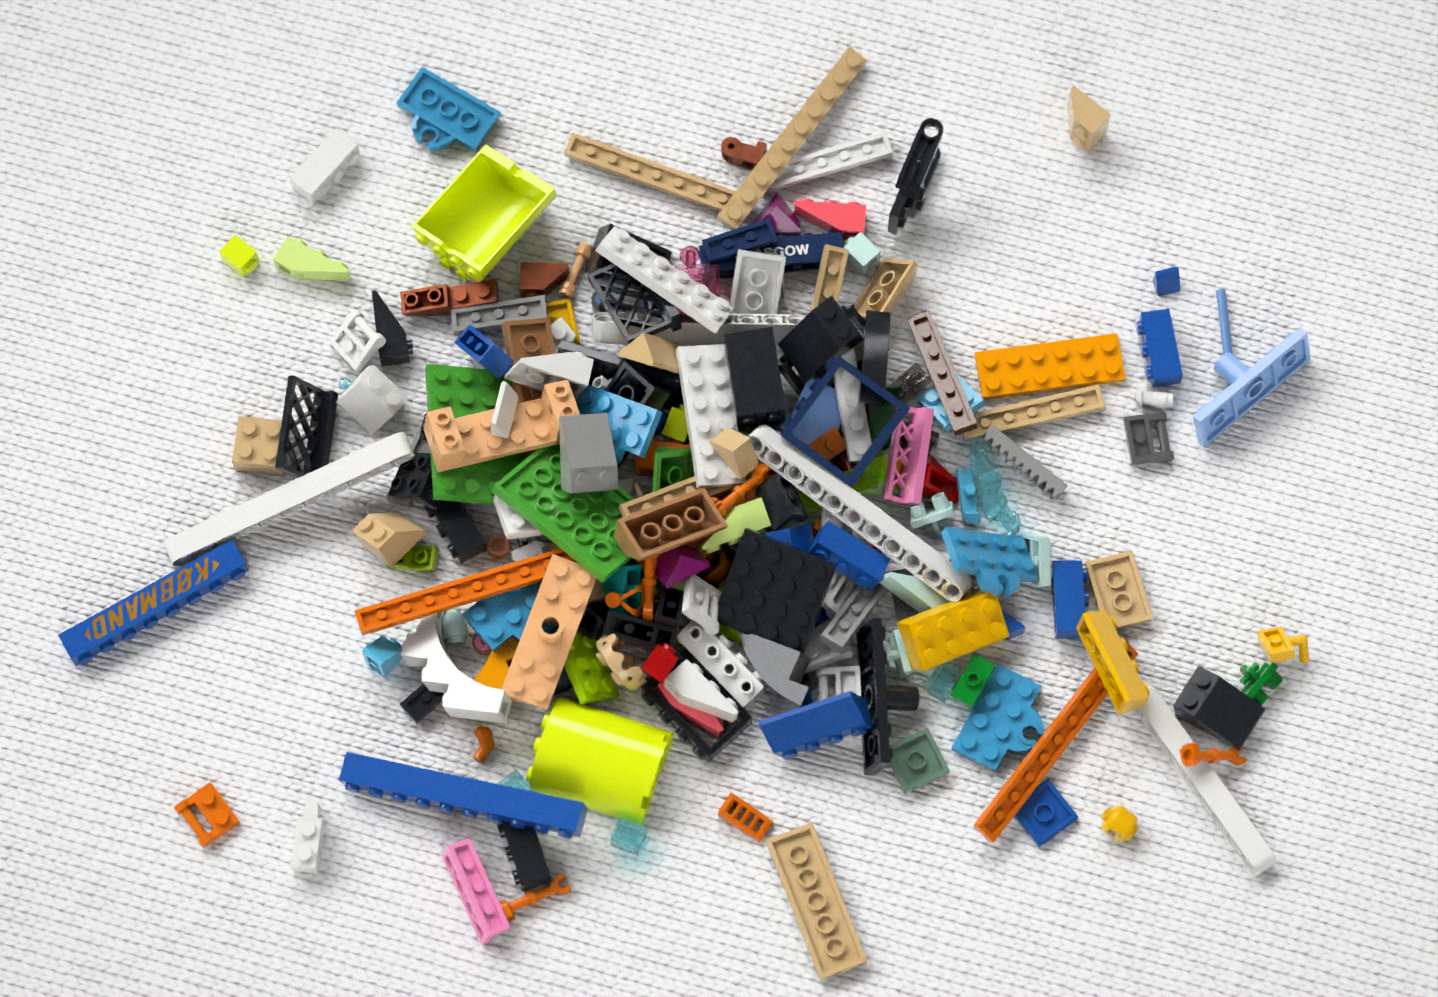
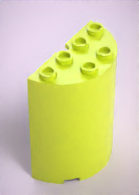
(482, 214)
(599, 759)

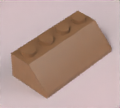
(668, 525)

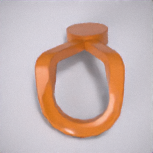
(614, 599)

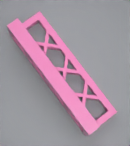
(915, 460)
(475, 890)

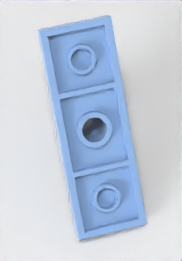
(1249, 385)

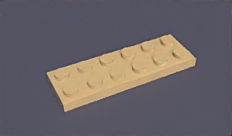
(816, 901)

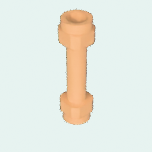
(568, 288)

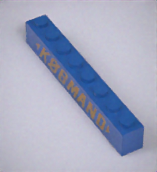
(153, 603)

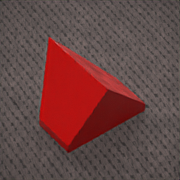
(939, 480)

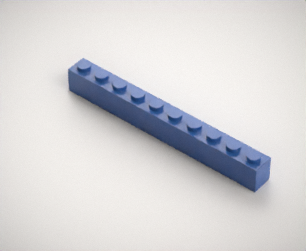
(464, 795)

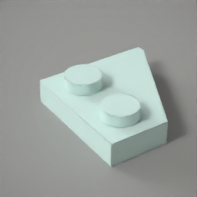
(1040, 553)

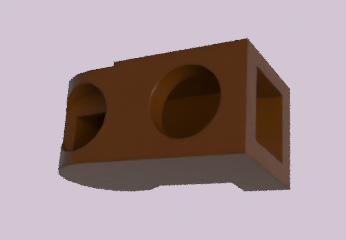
(720, 565)

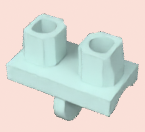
(933, 517)
(897, 655)

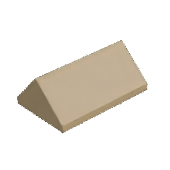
(886, 286)
(653, 352)

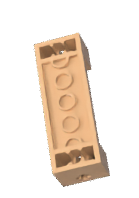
(469, 440)

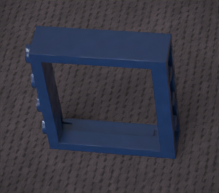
(817, 387)

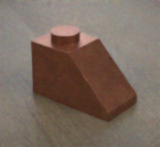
(541, 278)

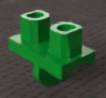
(1265, 675)

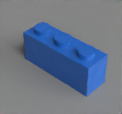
(1159, 348)
(484, 352)
(852, 556)
(1068, 596)

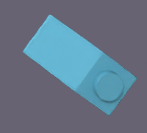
(382, 655)

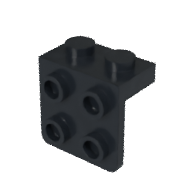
(415, 481)

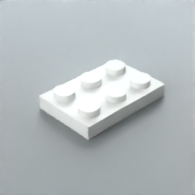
(756, 283)

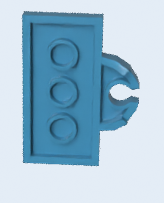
(446, 113)
(630, 422)
(993, 558)
(503, 616)
(1000, 720)

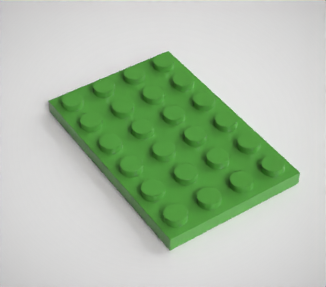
(467, 393)
(575, 522)

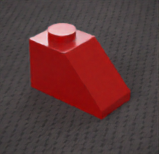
(660, 662)

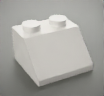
(372, 399)

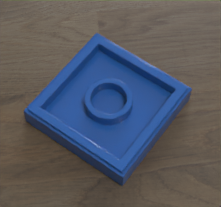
(1045, 814)

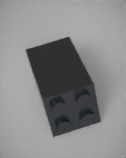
(755, 379)

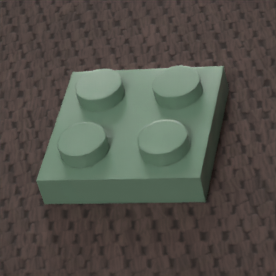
(917, 761)

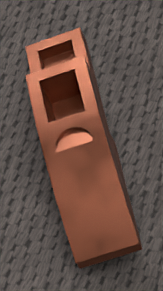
(441, 298)

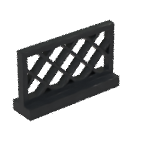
(665, 310)
(318, 433)

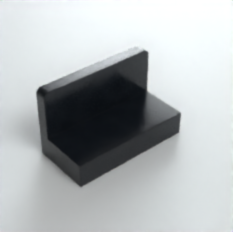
(781, 501)

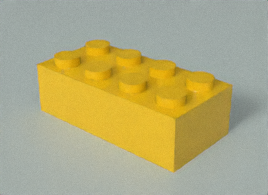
(952, 629)

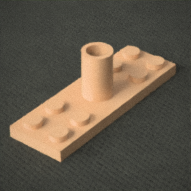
(543, 655)

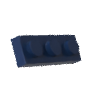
(743, 238)

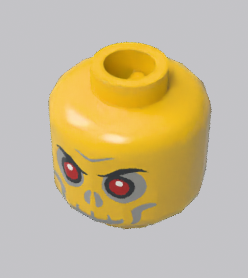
(1119, 823)

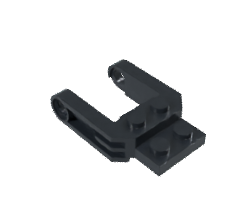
(916, 176)

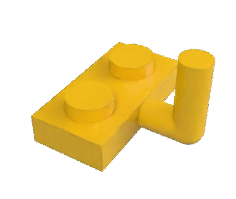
(1280, 647)

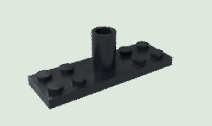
(607, 366)
(879, 696)

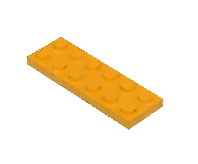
(1049, 366)

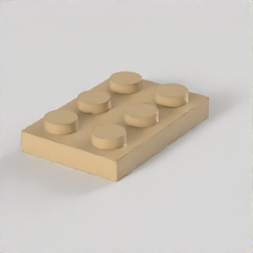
(1119, 589)

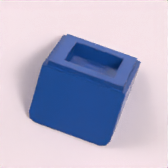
(1167, 281)
(1014, 627)

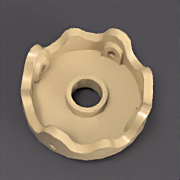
(622, 666)

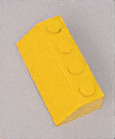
(1112, 661)

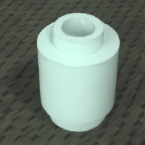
(454, 628)

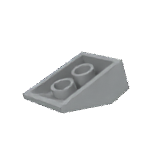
(587, 454)

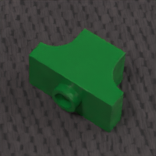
(972, 681)

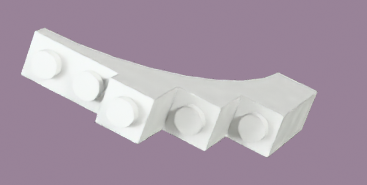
(461, 695)

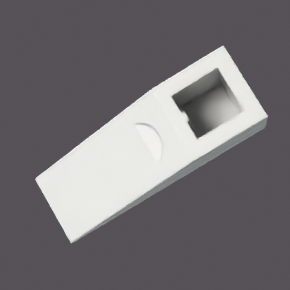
(694, 690)

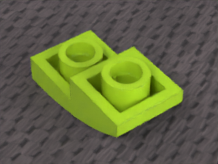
(418, 559)

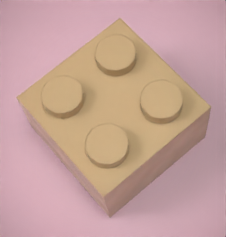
(257, 445)

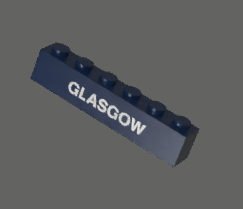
(801, 252)

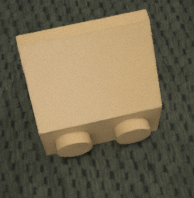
(1086, 120)
(388, 535)

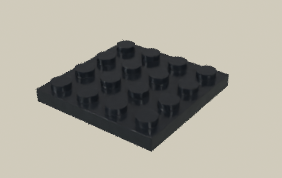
(774, 590)

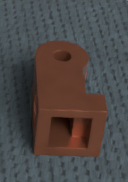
(741, 153)

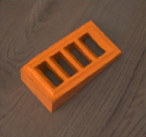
(740, 825)

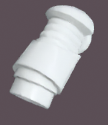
(1156, 399)

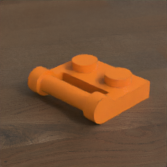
(214, 810)

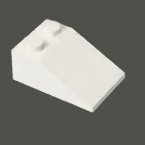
(551, 368)

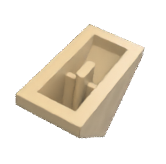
(735, 451)

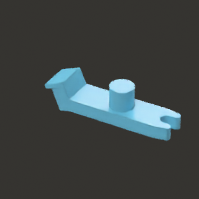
(967, 496)

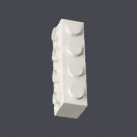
(723, 663)

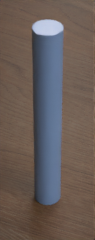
(1224, 321)

